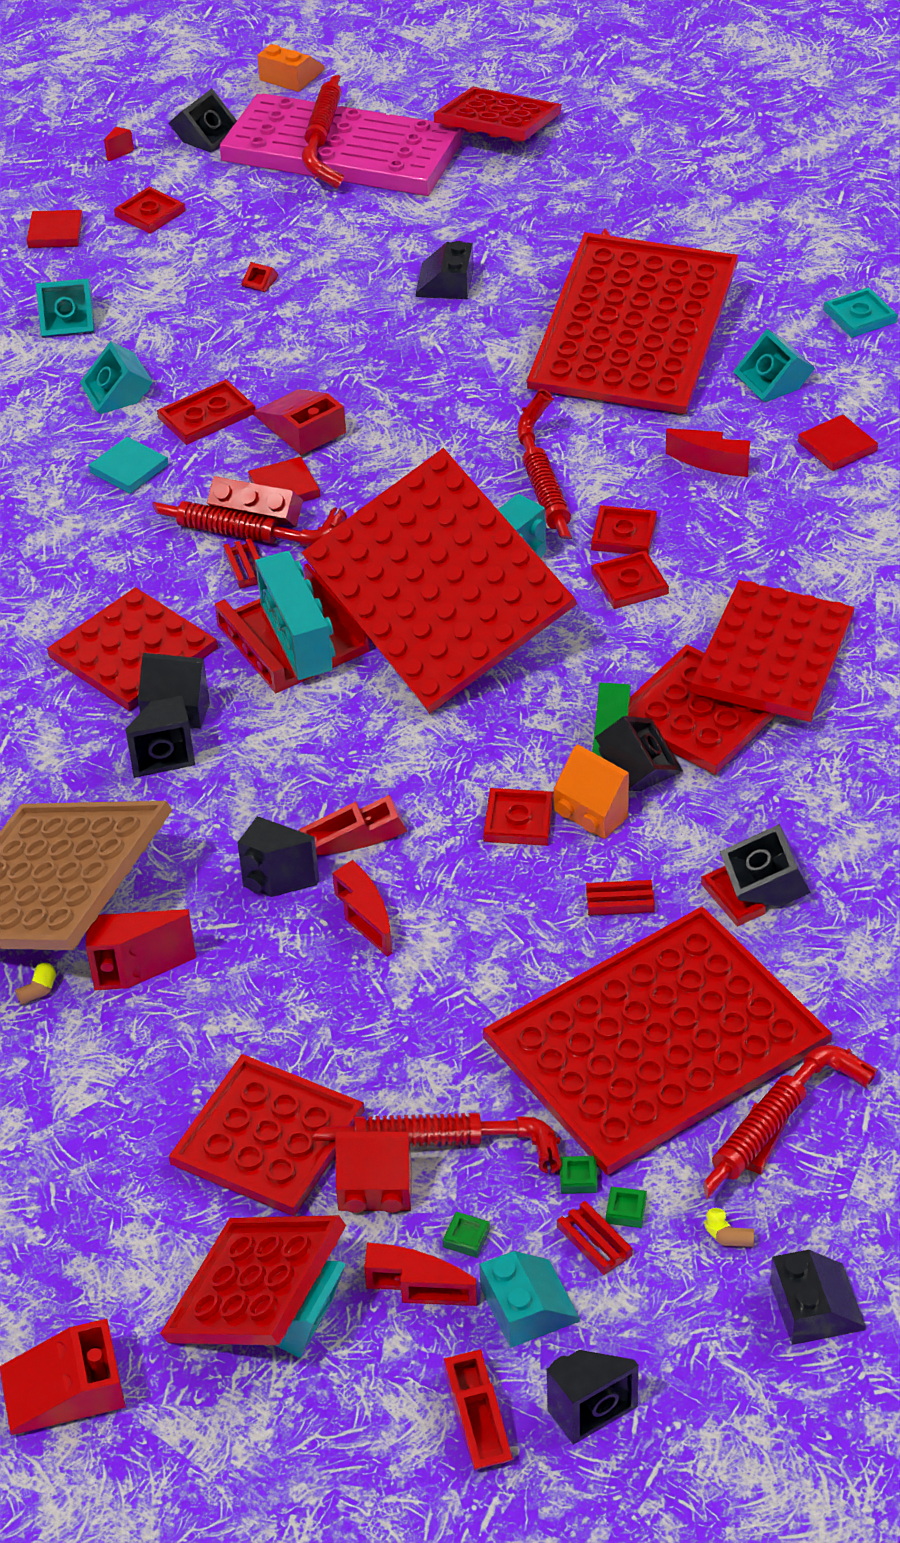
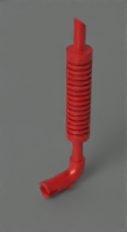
(318, 131)
(539, 467)
(244, 524)
(776, 1108)
(457, 1130)

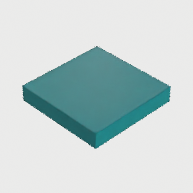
(860, 312)
(128, 465)

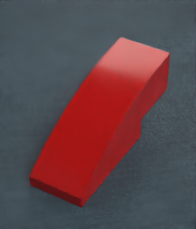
(709, 451)
(356, 827)
(363, 905)
(418, 1276)
(477, 1409)

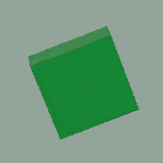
(578, 1174)
(626, 1207)
(466, 1234)

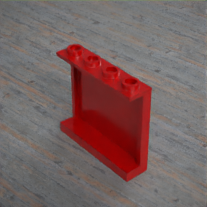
(257, 642)

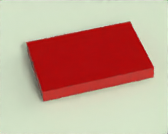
(206, 411)

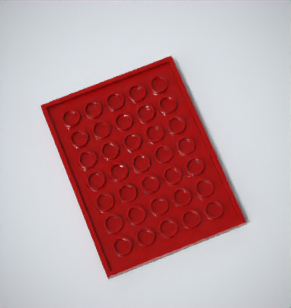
(633, 322)
(438, 579)
(655, 1038)

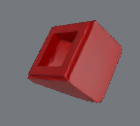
(118, 143)
(259, 277)

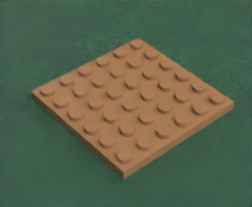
(65, 866)

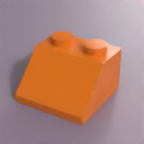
(287, 67)
(592, 792)

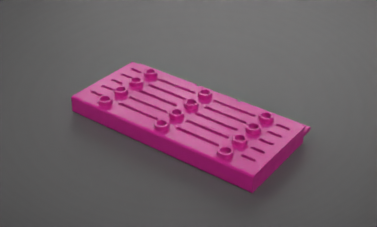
(361, 144)

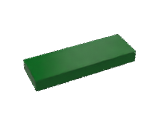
(611, 706)

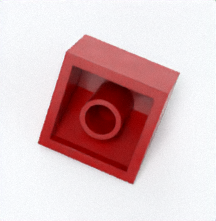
(373, 1171)

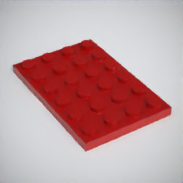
(773, 650)

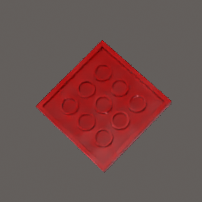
(497, 113)
(111, 644)
(694, 725)
(260, 1134)
(254, 1280)

